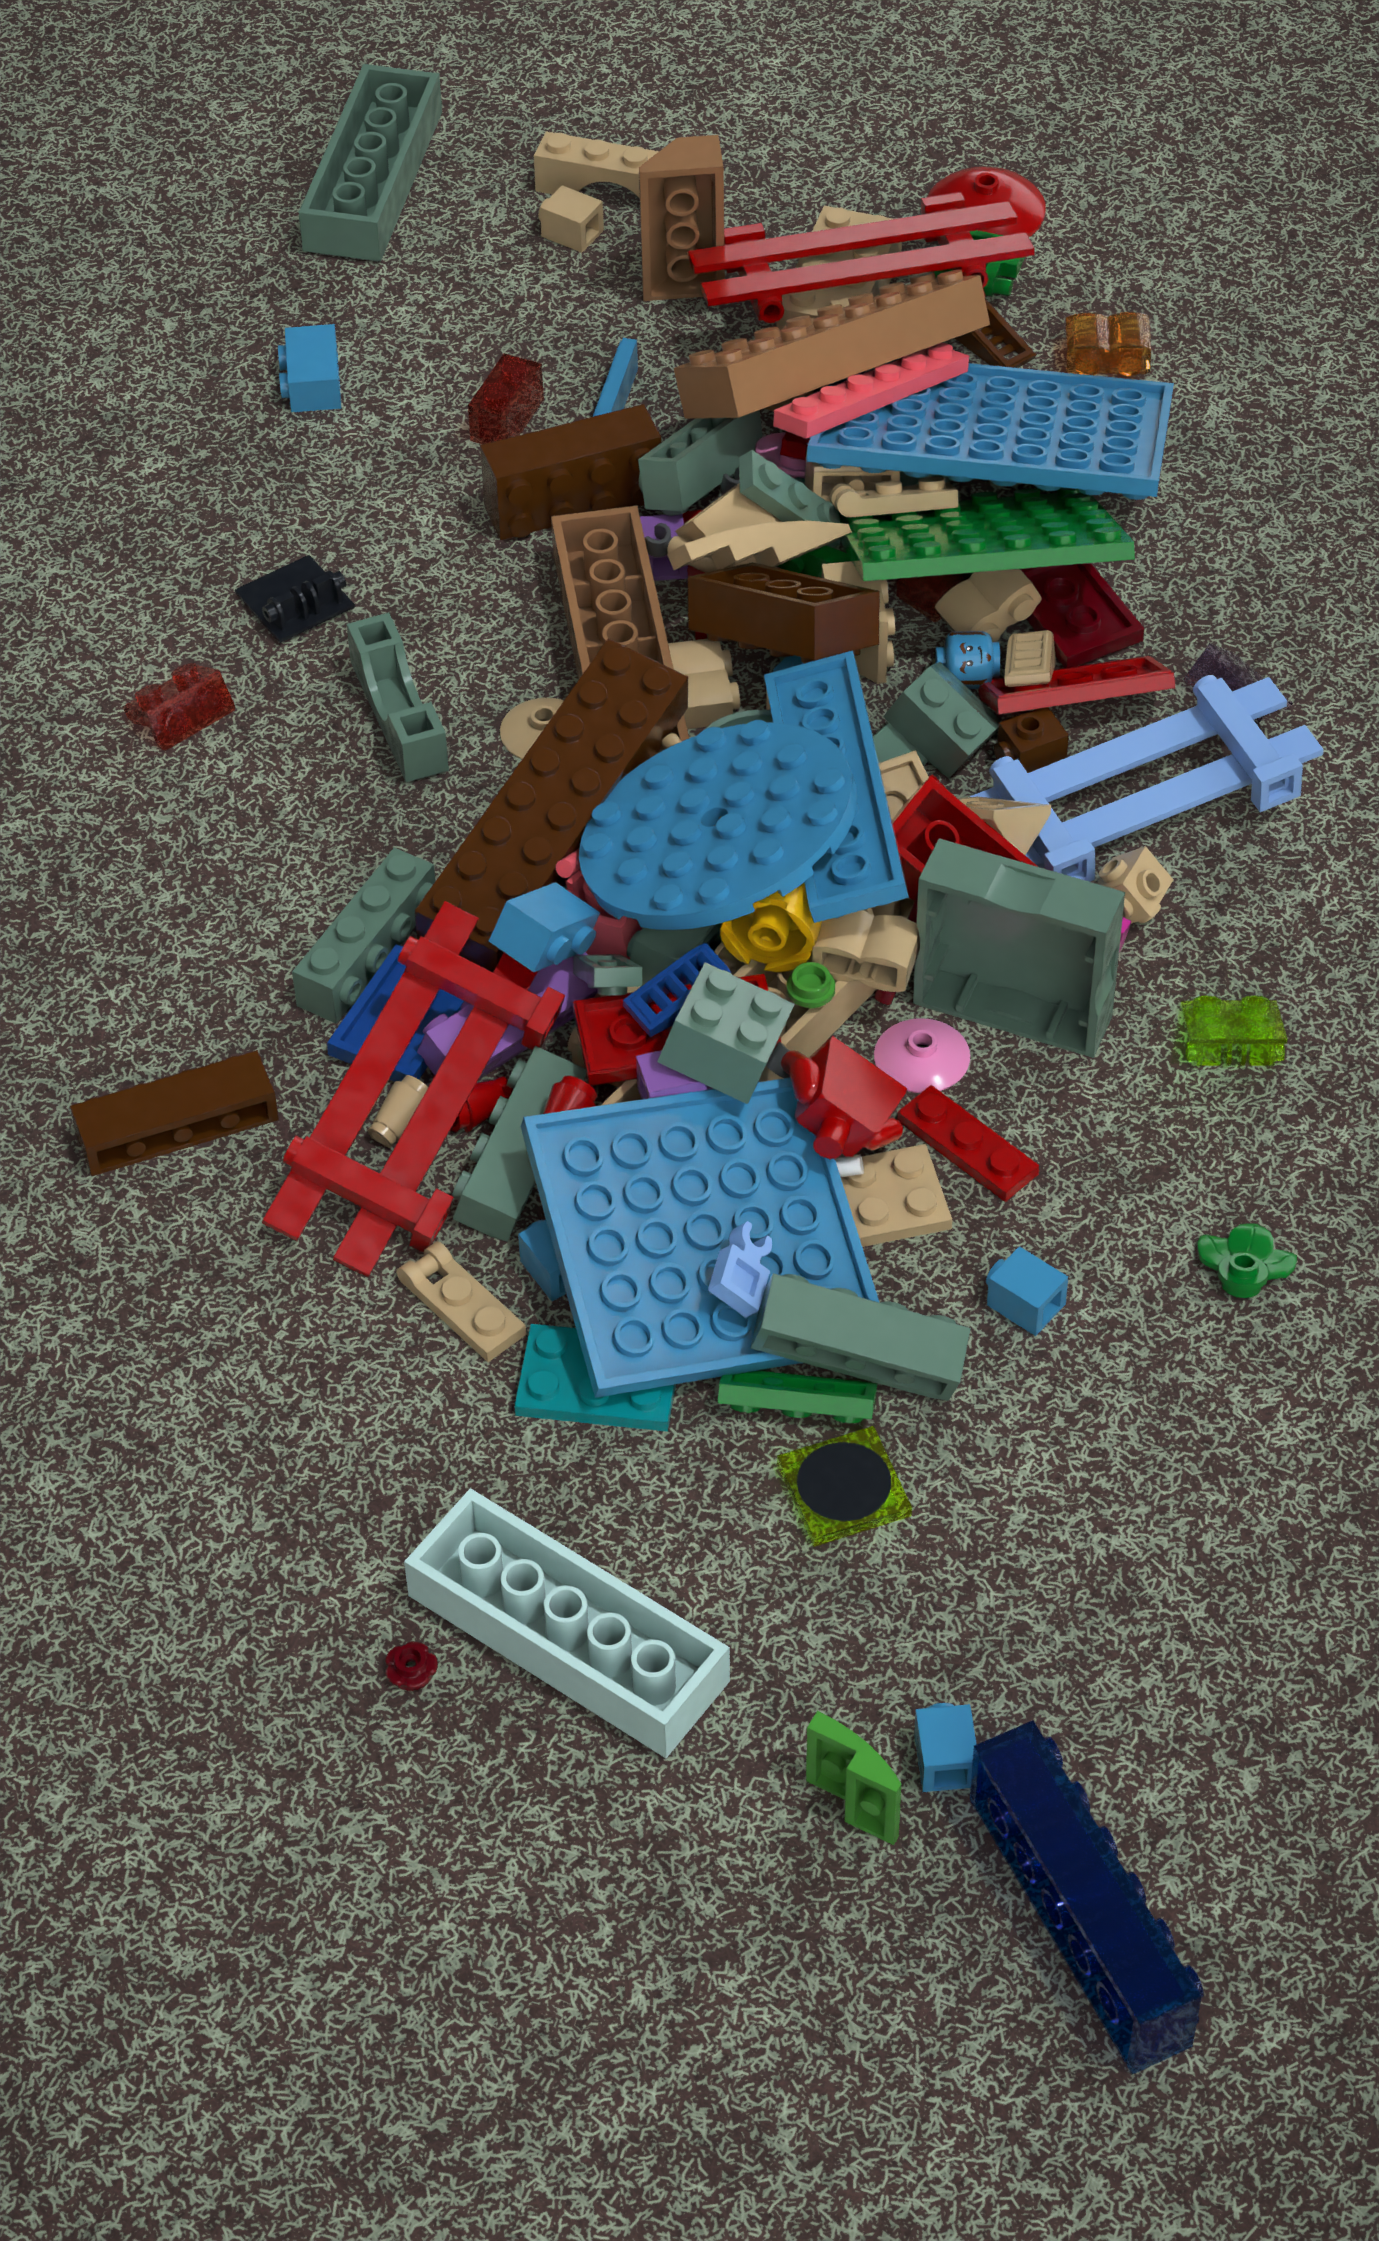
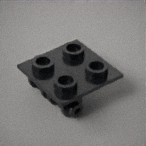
(296, 598)

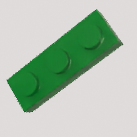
(799, 1395)

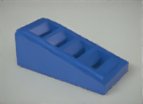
(669, 980)

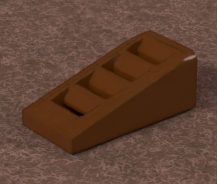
(1003, 332)

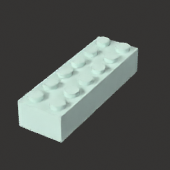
(568, 1622)

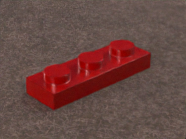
(968, 1143)

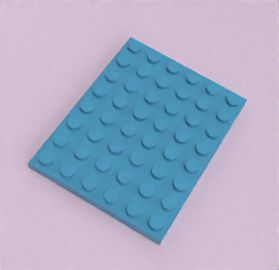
(1014, 430)

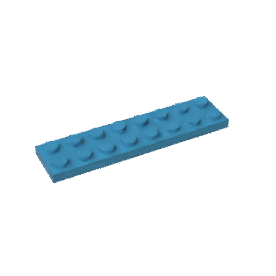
(867, 864)

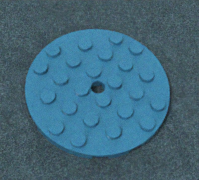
(654, 839)

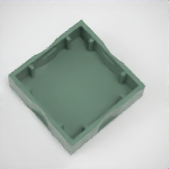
(1017, 947)

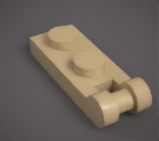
(893, 498)
(462, 1302)

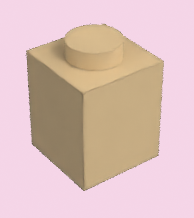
(571, 218)

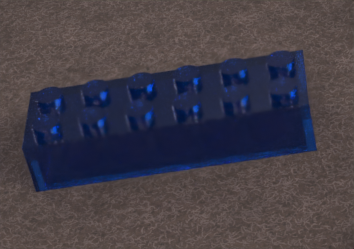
(1085, 1896)

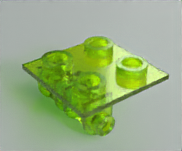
(1228, 1022)

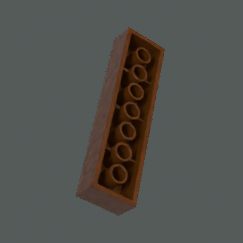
(539, 815)

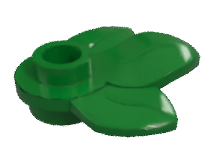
(1245, 1259)

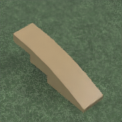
(768, 542)

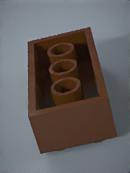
(566, 470)
(783, 611)

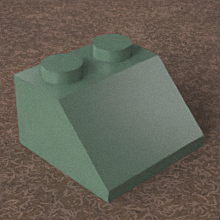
(942, 719)

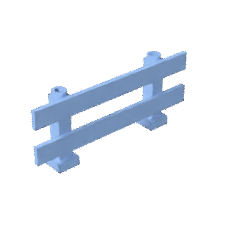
(1268, 764)

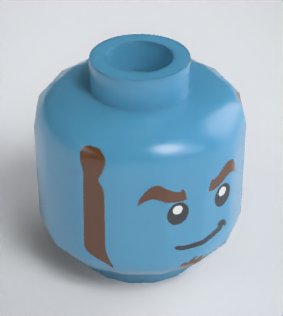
(970, 657)

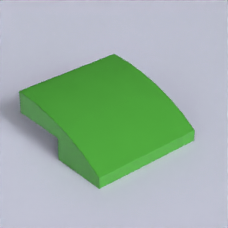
(855, 1772)

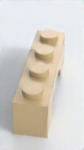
(584, 161)

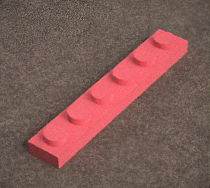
(870, 390)

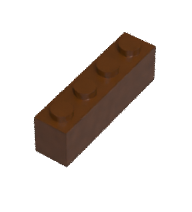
(174, 1112)

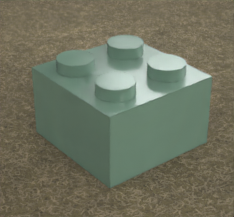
(725, 1032)

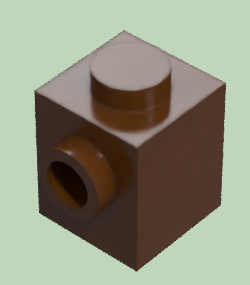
(1033, 739)

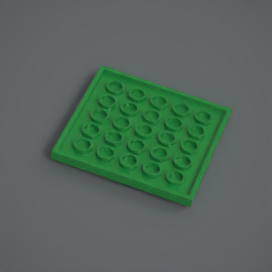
(987, 536)

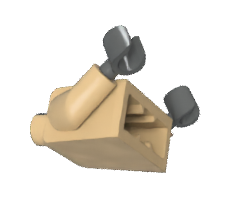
(725, 513)

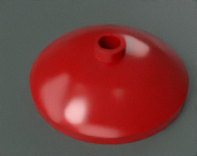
(995, 185)

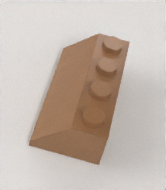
(679, 214)

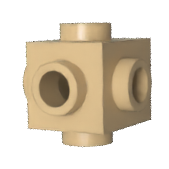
(1142, 881)

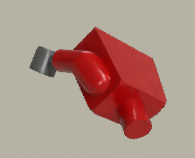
(841, 1098)

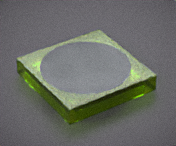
(844, 1486)

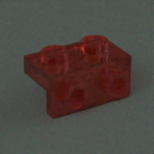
(181, 705)

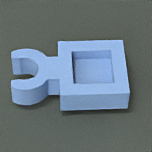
(738, 1274)

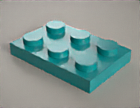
(558, 1387)

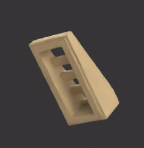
(1030, 658)

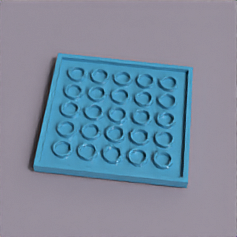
(649, 1199)

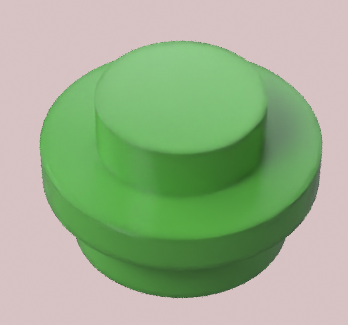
(811, 985)

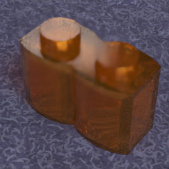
(1108, 344)

